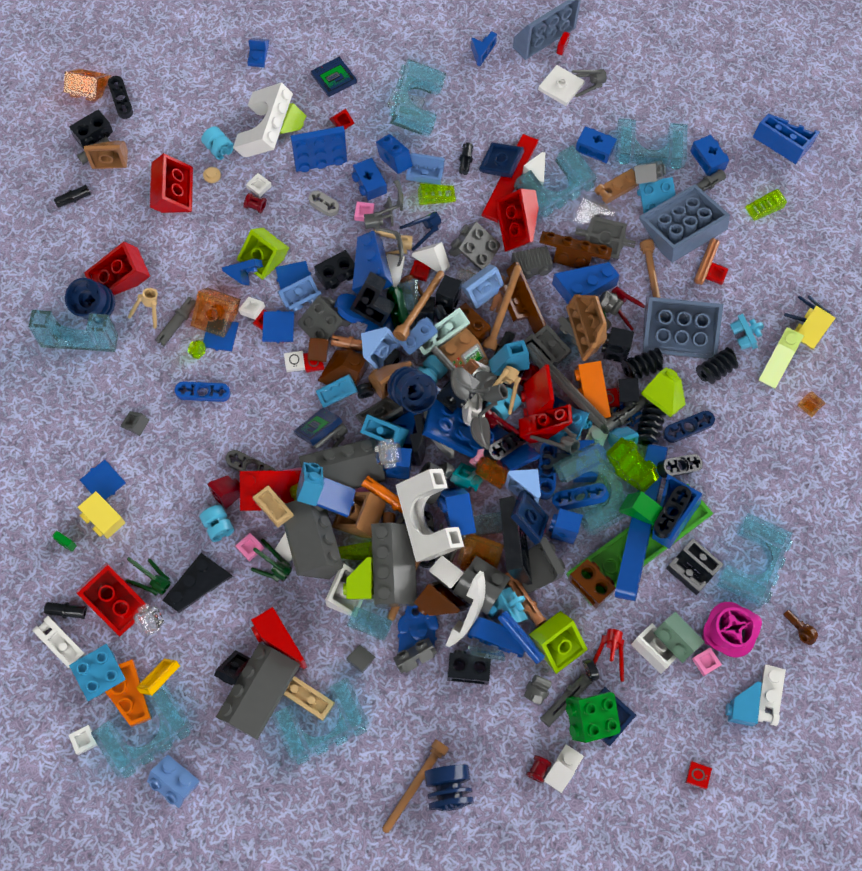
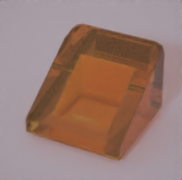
(811, 404)

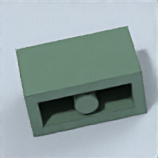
(678, 637)

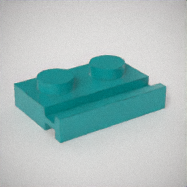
(465, 476)

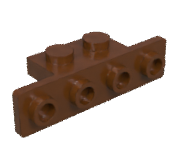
(573, 251)
(523, 302)

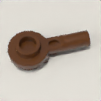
(806, 632)

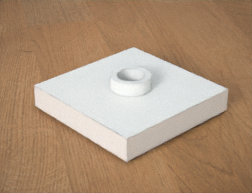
(561, 85)

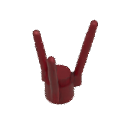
(624, 296)
(494, 419)

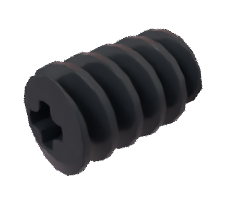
(643, 363)
(717, 366)
(650, 425)

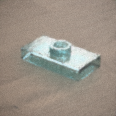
(488, 524)
(369, 623)

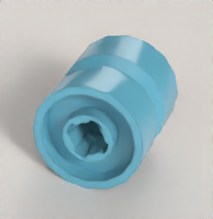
(217, 142)
(433, 368)
(503, 405)
(216, 523)

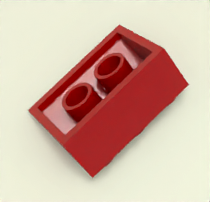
(171, 185)

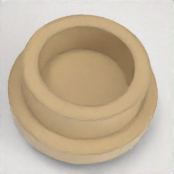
(212, 175)

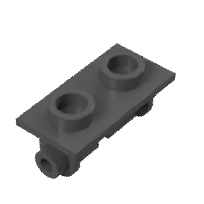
(407, 658)

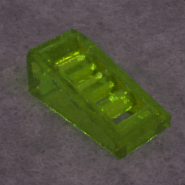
(775, 198)
(435, 199)
(356, 551)

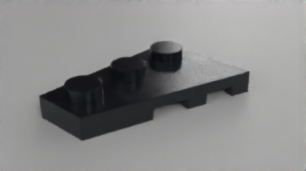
(195, 583)

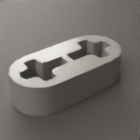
(323, 205)

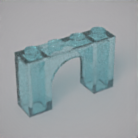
(404, 112)
(630, 151)
(579, 178)
(98, 336)
(594, 459)
(774, 543)
(301, 745)
(126, 758)

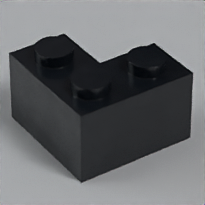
(370, 302)

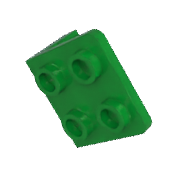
(593, 717)

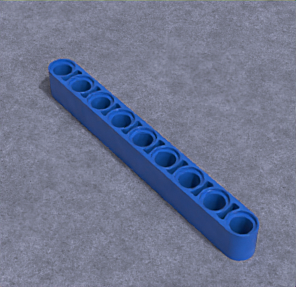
(638, 537)

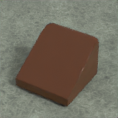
(318, 349)

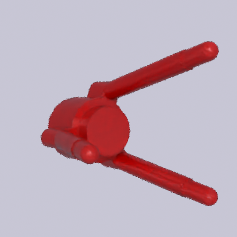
(613, 640)

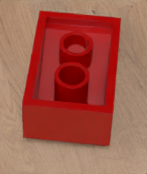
(517, 218)
(120, 269)
(538, 393)
(254, 481)
(111, 598)
(273, 633)

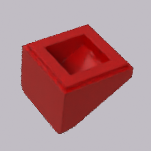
(342, 119)

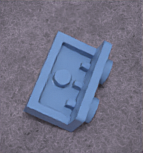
(426, 169)
(299, 293)
(419, 335)
(172, 781)

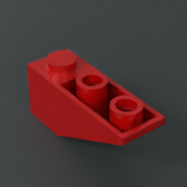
(545, 423)

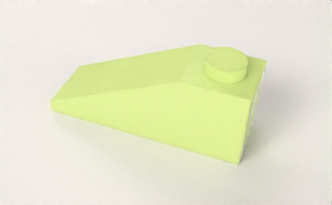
(781, 357)

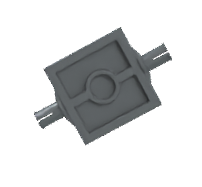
(607, 233)

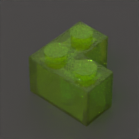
(631, 466)

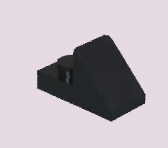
(232, 668)

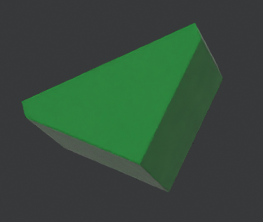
(641, 507)

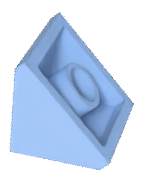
(483, 285)
(378, 345)
(524, 480)

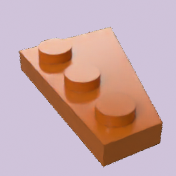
(127, 698)

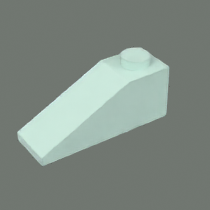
(447, 329)

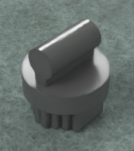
(610, 303)
(537, 689)

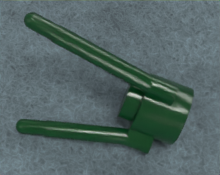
(279, 570)
(158, 583)

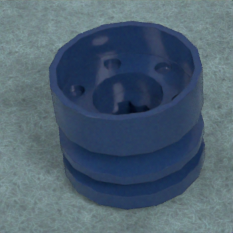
(89, 296)
(421, 390)
(448, 787)

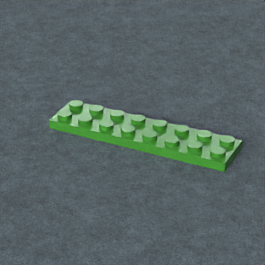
(611, 554)

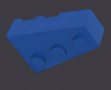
(785, 138)
(370, 257)
(586, 281)
(696, 496)
(457, 509)

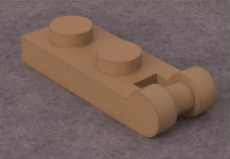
(617, 186)

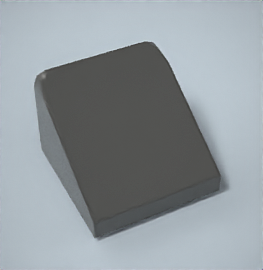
(135, 422)
(360, 658)

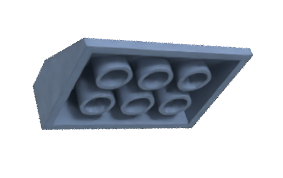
(547, 29)
(685, 222)
(683, 328)

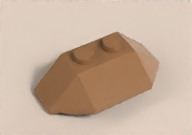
(587, 324)

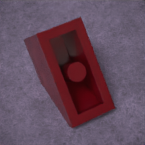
(225, 490)

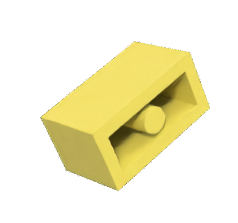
(815, 326)
(101, 515)

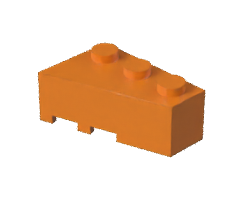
(592, 386)

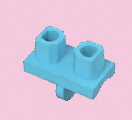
(742, 325)
(512, 604)

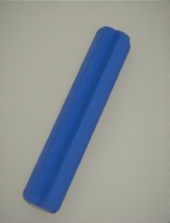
(521, 637)

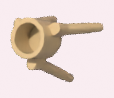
(406, 239)
(149, 299)
(509, 376)

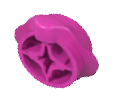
(729, 612)

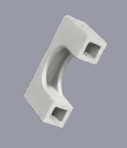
(263, 138)
(413, 497)

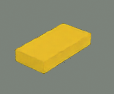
(158, 676)

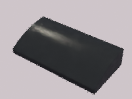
(514, 543)

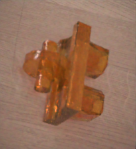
(491, 472)

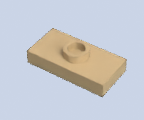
(273, 506)

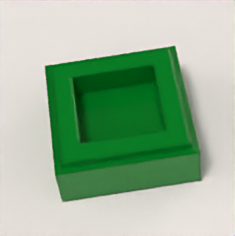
(64, 541)

